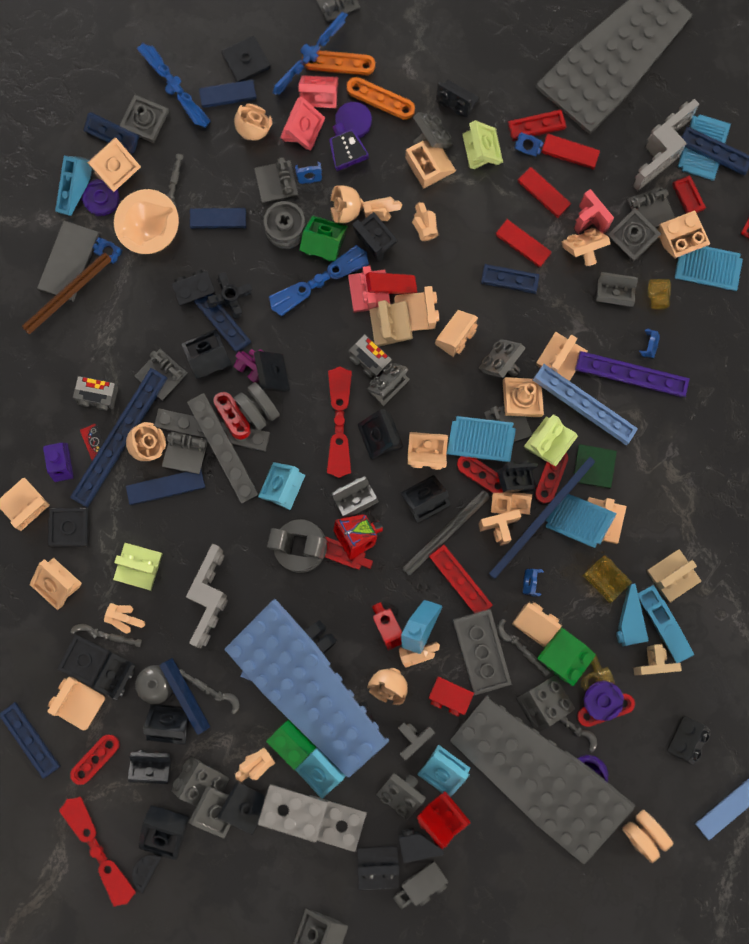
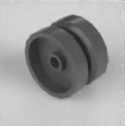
(284, 224)
(256, 406)

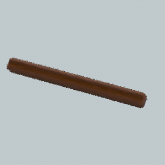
(66, 293)

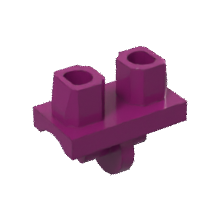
(246, 360)

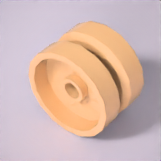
(647, 836)

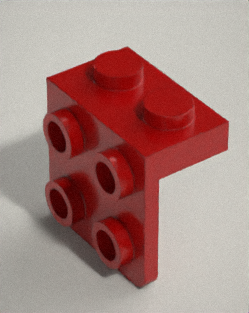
(442, 819)

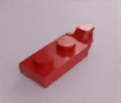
(336, 553)

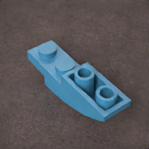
(665, 624)

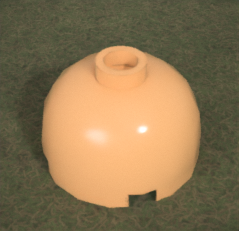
(252, 122)
(346, 204)
(145, 442)
(388, 685)

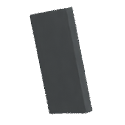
(68, 258)
(482, 652)

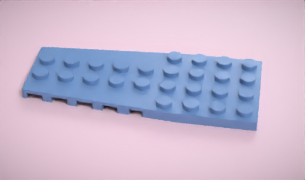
(305, 689)

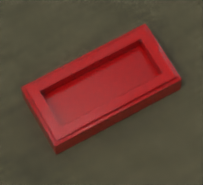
(688, 195)

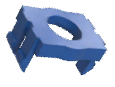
(536, 144)
(300, 173)
(102, 243)
(653, 344)
(531, 590)

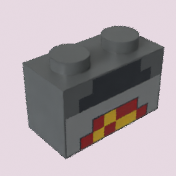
(369, 357)
(95, 392)

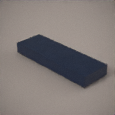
(227, 93)
(108, 131)
(218, 218)
(510, 279)

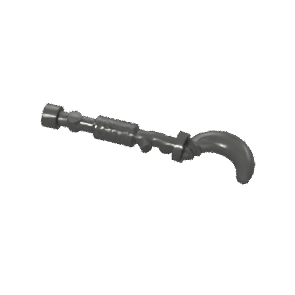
(174, 178)
(112, 637)
(514, 640)
(218, 695)
(579, 732)

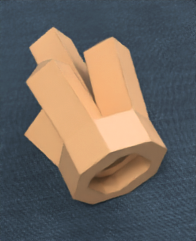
(381, 207)
(425, 222)
(114, 616)
(411, 658)
(254, 765)

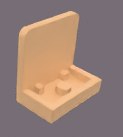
(421, 308)
(427, 450)
(76, 703)

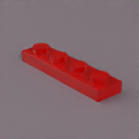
(460, 580)

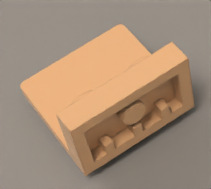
(22, 504)

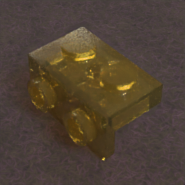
(607, 578)

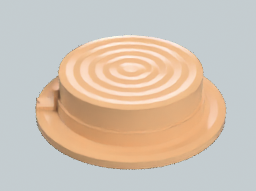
(146, 221)

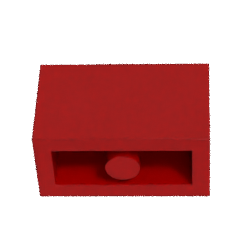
(450, 696)

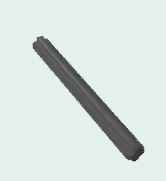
(446, 532)

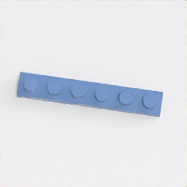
(585, 404)

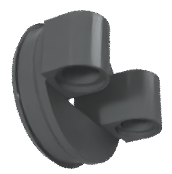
(282, 540)

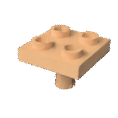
(586, 244)
(522, 397)

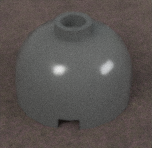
(152, 685)

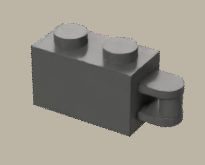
(422, 885)

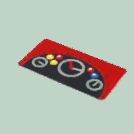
(92, 439)

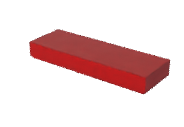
(537, 124)
(570, 151)
(544, 192)
(523, 243)
(390, 283)

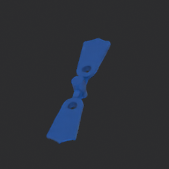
(310, 53)
(173, 86)
(290, 297)

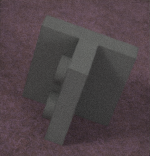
(416, 741)

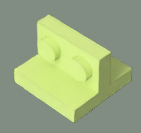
(482, 145)
(551, 440)
(137, 566)

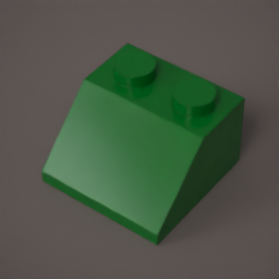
(323, 238)
(566, 656)
(291, 744)

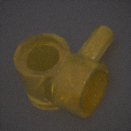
(659, 293)
(599, 674)

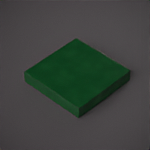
(602, 470)

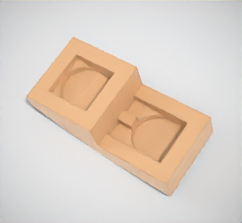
(510, 502)

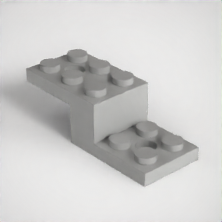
(665, 144)
(207, 596)
(312, 818)

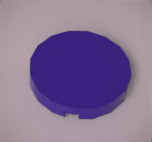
(354, 116)
(100, 198)
(603, 700)

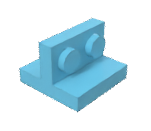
(282, 485)
(444, 771)
(320, 773)

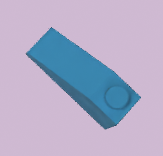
(73, 181)
(631, 623)
(420, 626)

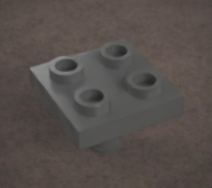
(144, 118)
(432, 131)
(634, 234)
(502, 359)
(401, 795)

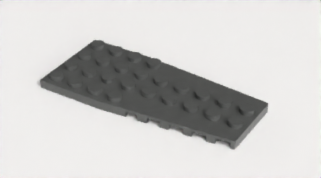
(612, 60)
(543, 780)

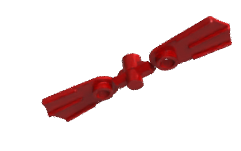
(339, 390)
(115, 882)

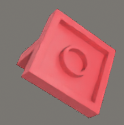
(319, 90)
(303, 124)
(593, 213)
(361, 298)

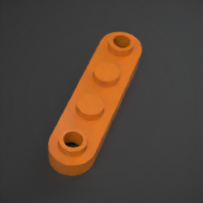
(342, 63)
(380, 98)

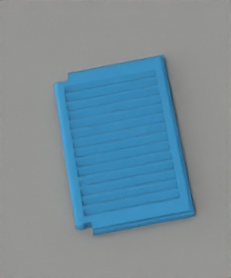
(696, 163)
(710, 267)
(481, 439)
(581, 520)

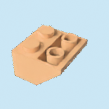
(428, 163)
(683, 234)
(456, 332)
(536, 623)

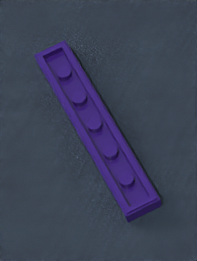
(632, 374)

